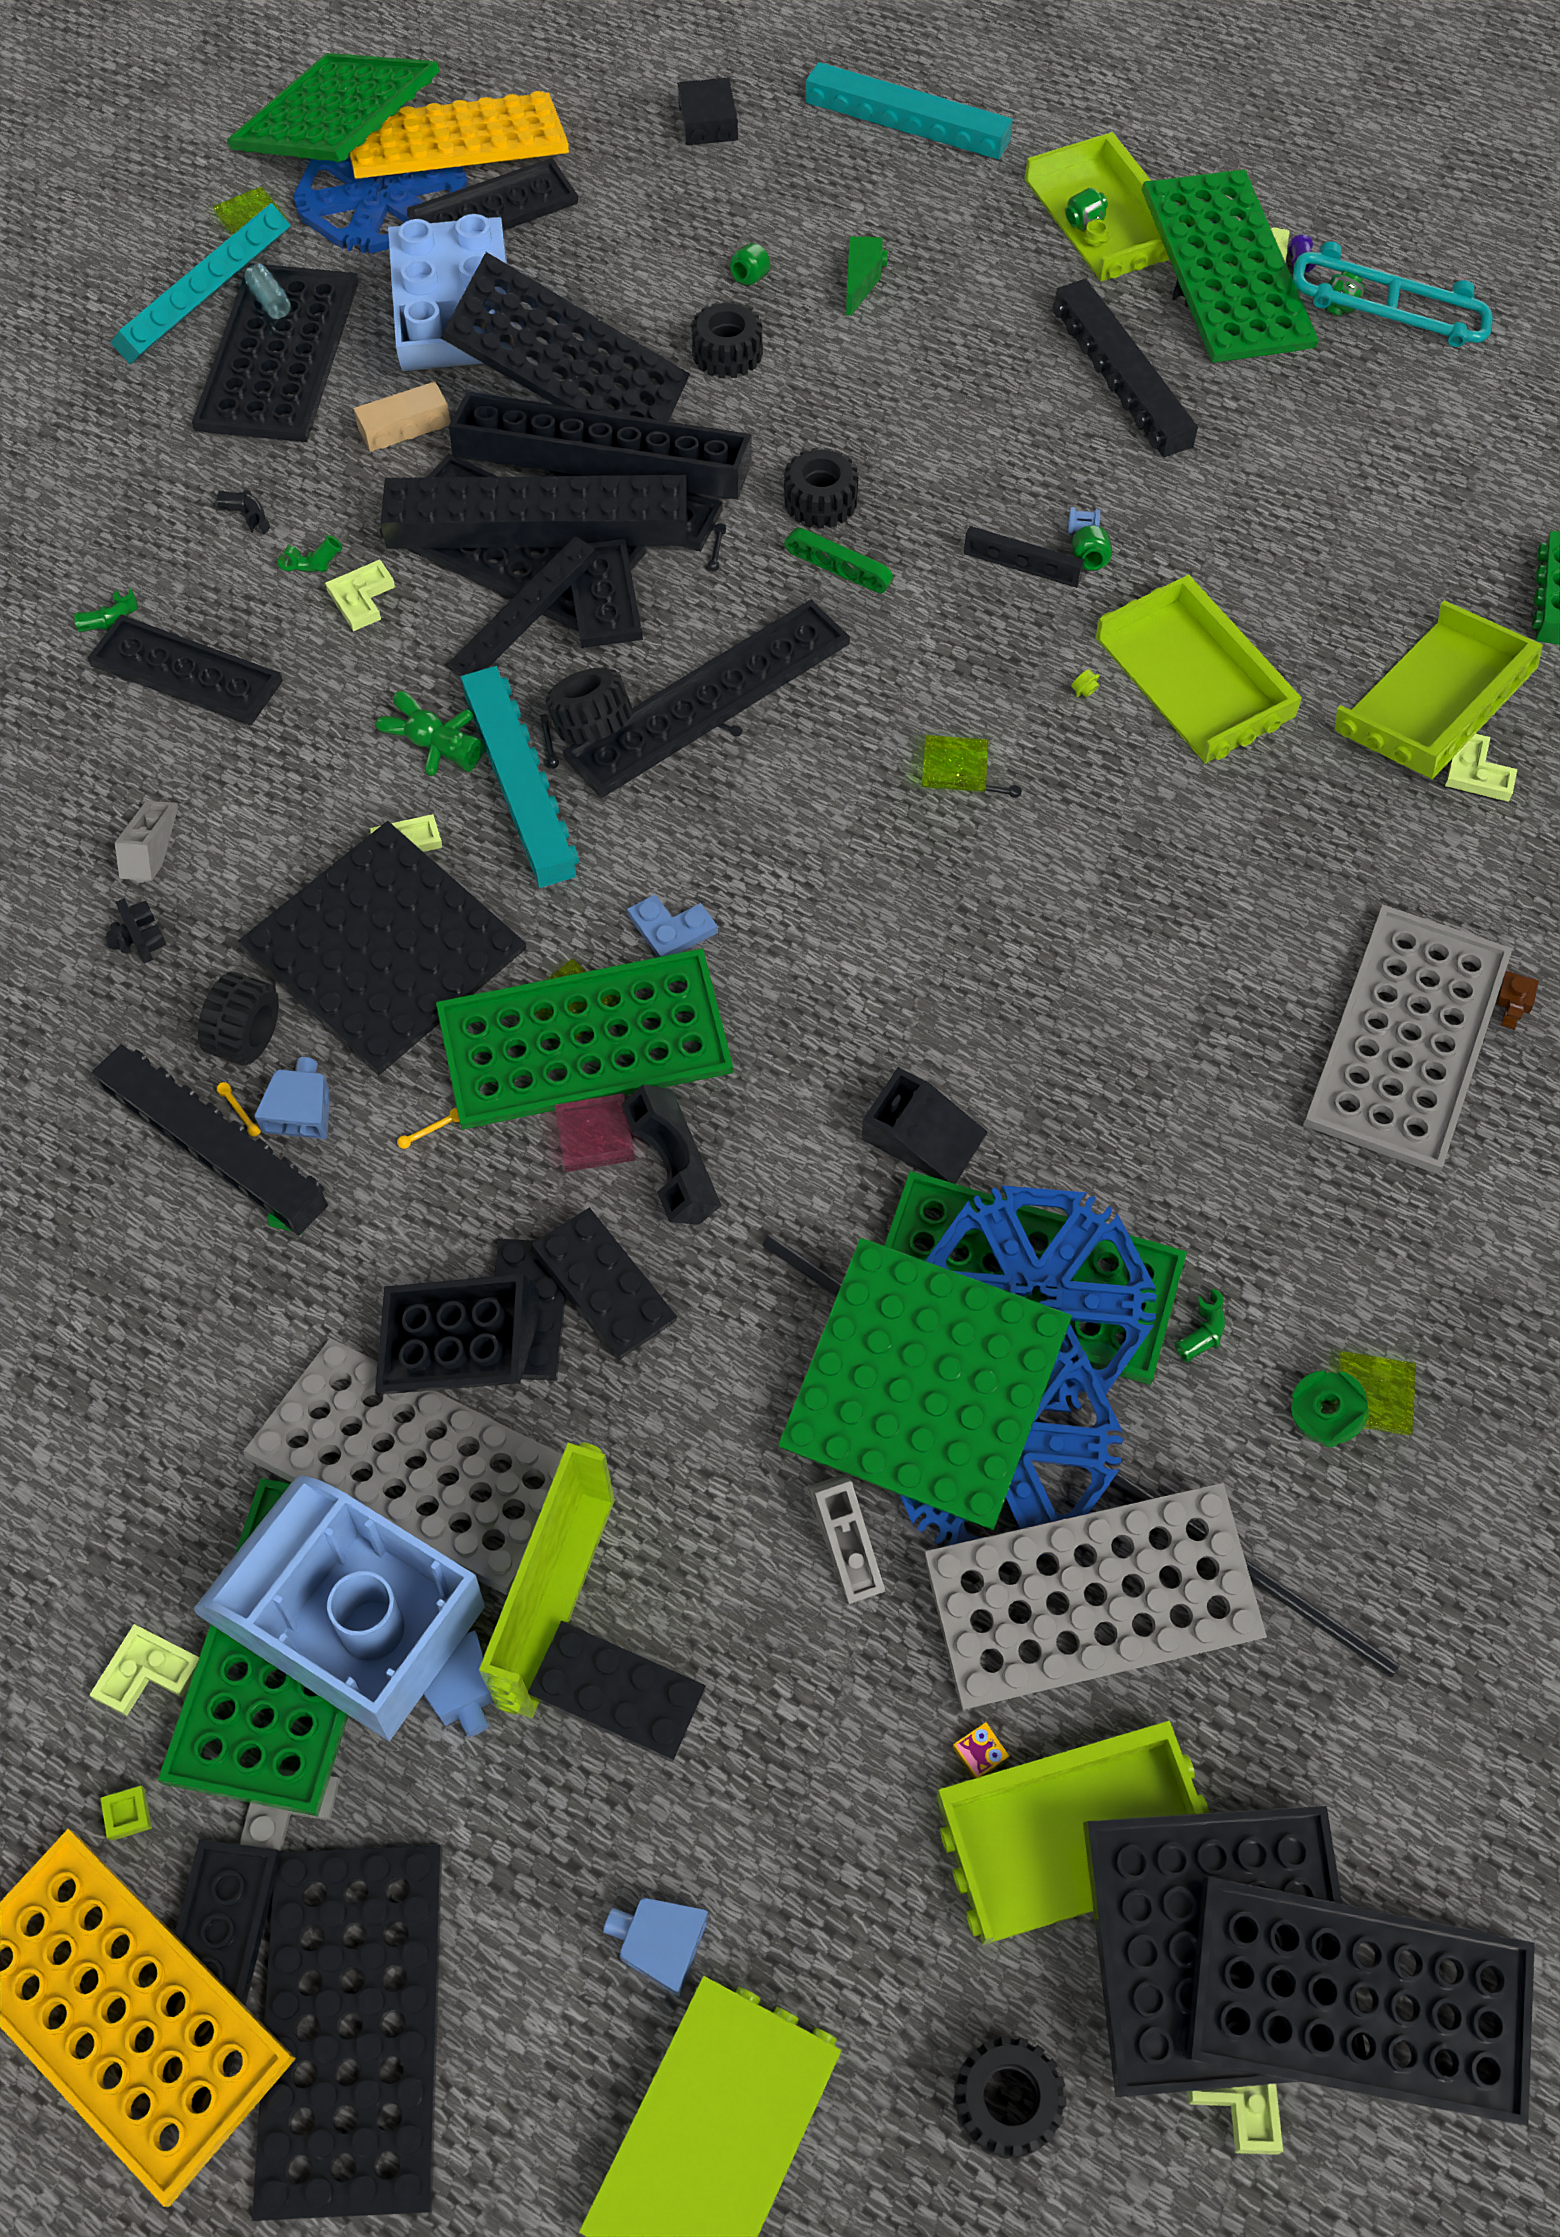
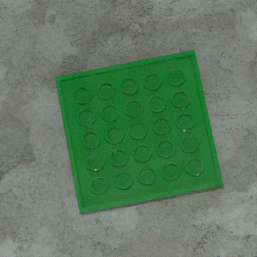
(333, 106)
(926, 1383)

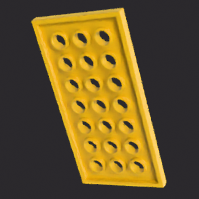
(462, 135)
(178, 1971)

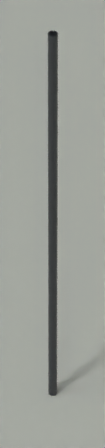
(1138, 1494)

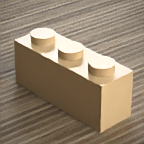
(402, 416)

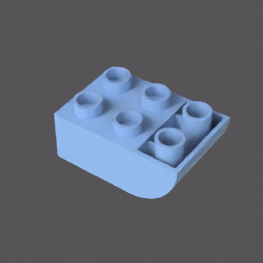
(428, 280)
(344, 1603)

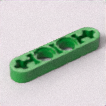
(868, 572)

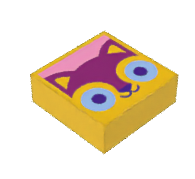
(980, 1751)

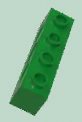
(1547, 595)

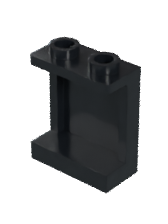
(708, 111)

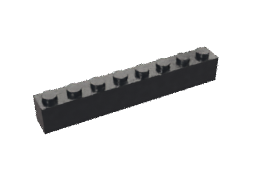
(1125, 368)
(211, 1139)

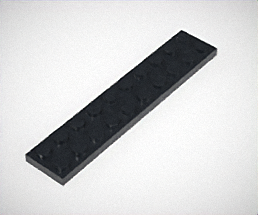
(708, 697)

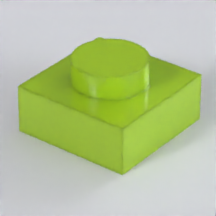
(126, 1813)

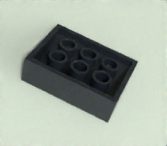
(456, 1333)

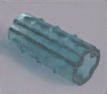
(267, 291)

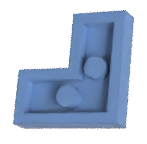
(670, 934)

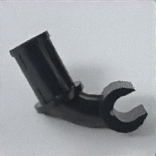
(246, 503)

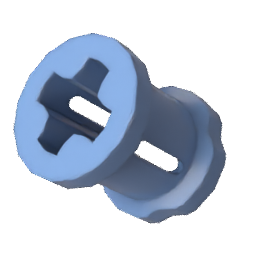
(1080, 519)

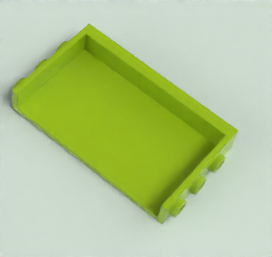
(1109, 169)
(1197, 668)
(1441, 691)
(548, 1576)
(1024, 1830)
(716, 2122)

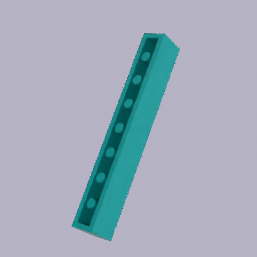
(908, 110)
(199, 284)
(519, 777)

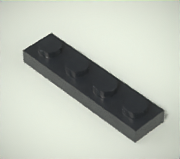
(1023, 556)

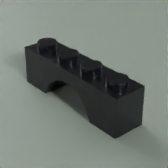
(659, 1120)

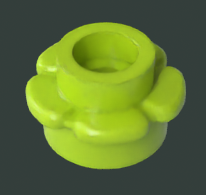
(1096, 232)
(1086, 683)

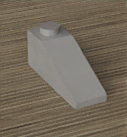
(145, 841)
(846, 1537)

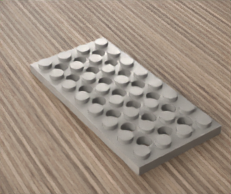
(1431, 1027)
(431, 1410)
(1091, 1659)

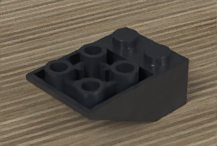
(922, 1127)

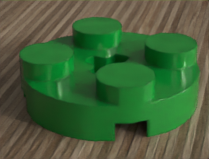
(1330, 1428)

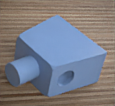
(296, 1102)
(460, 1689)
(659, 1940)

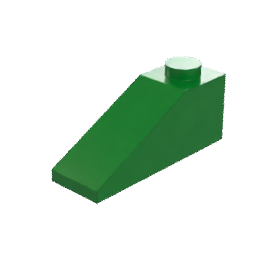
(864, 269)

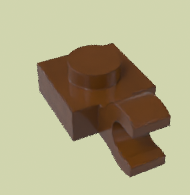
(1518, 996)

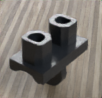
(122, 936)

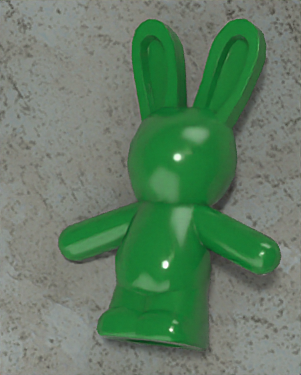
(428, 731)

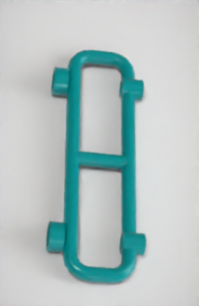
(1460, 295)

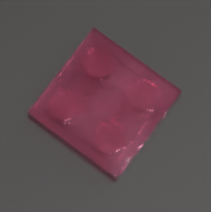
(594, 1133)

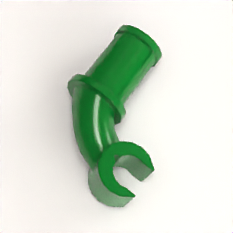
(315, 560)
(106, 616)
(1209, 1332)

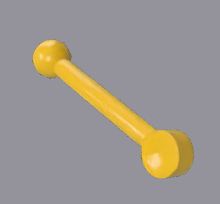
(225, 1091)
(405, 1141)

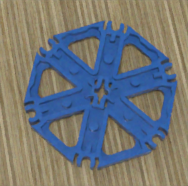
(362, 195)
(1057, 1268)
(1048, 1445)

